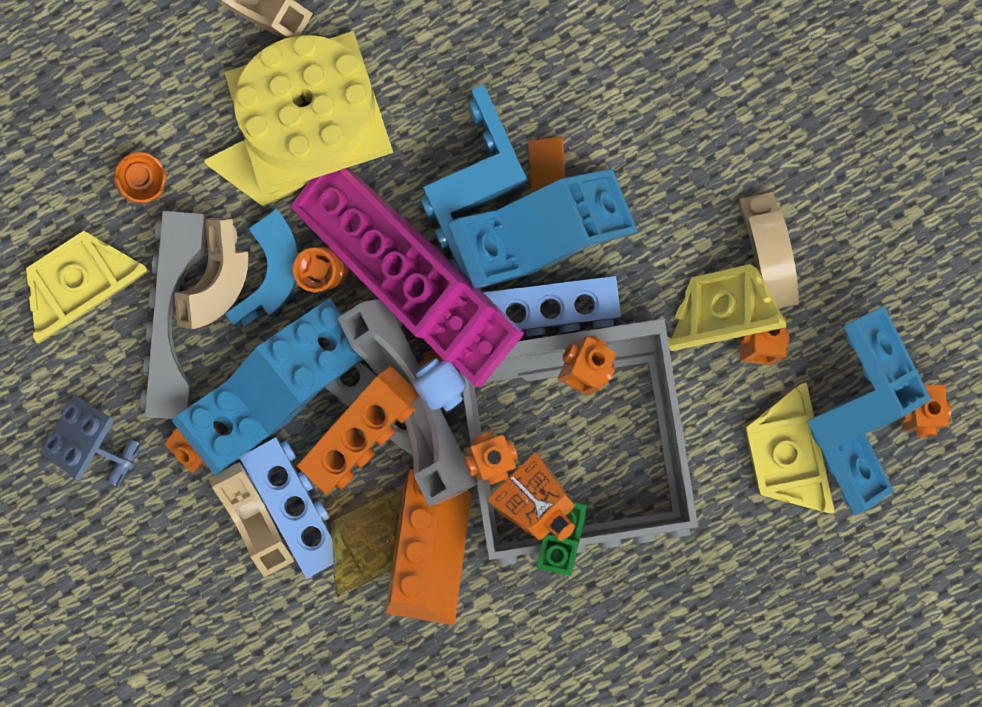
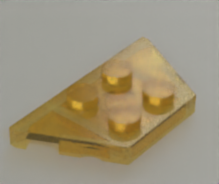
(364, 543)

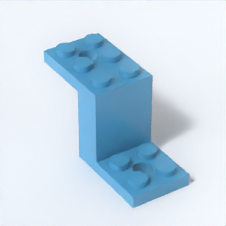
(478, 183)
(542, 228)
(268, 388)
(844, 426)

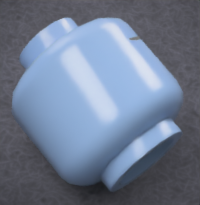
(439, 384)

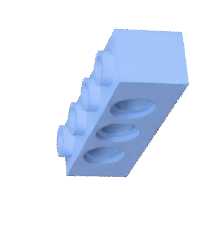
(601, 291)
(259, 466)

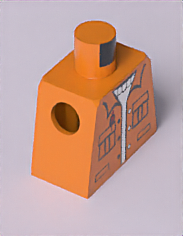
(535, 500)

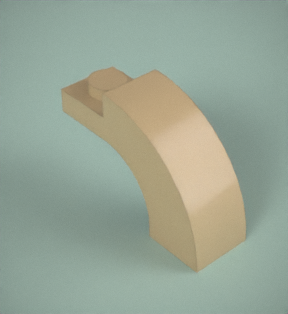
(279, 17)
(771, 247)
(220, 282)
(252, 519)

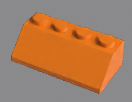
(427, 556)

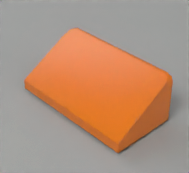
(545, 162)

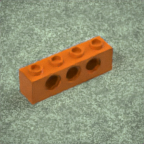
(387, 391)

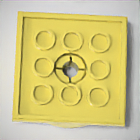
(307, 142)

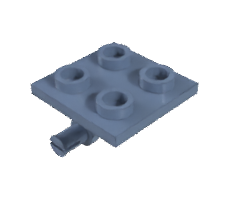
(79, 438)

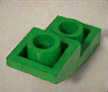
(561, 555)

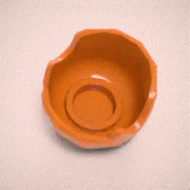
(134, 171)

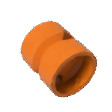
(319, 269)

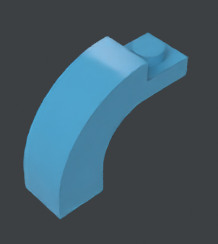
(279, 283)

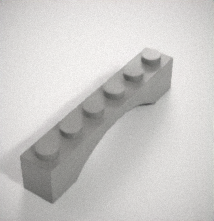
(181, 244)
(436, 455)

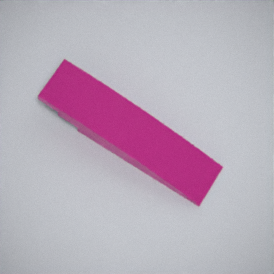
(408, 274)

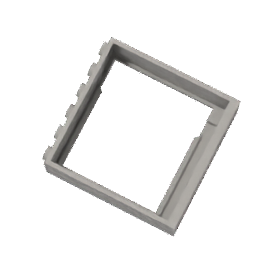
(542, 360)

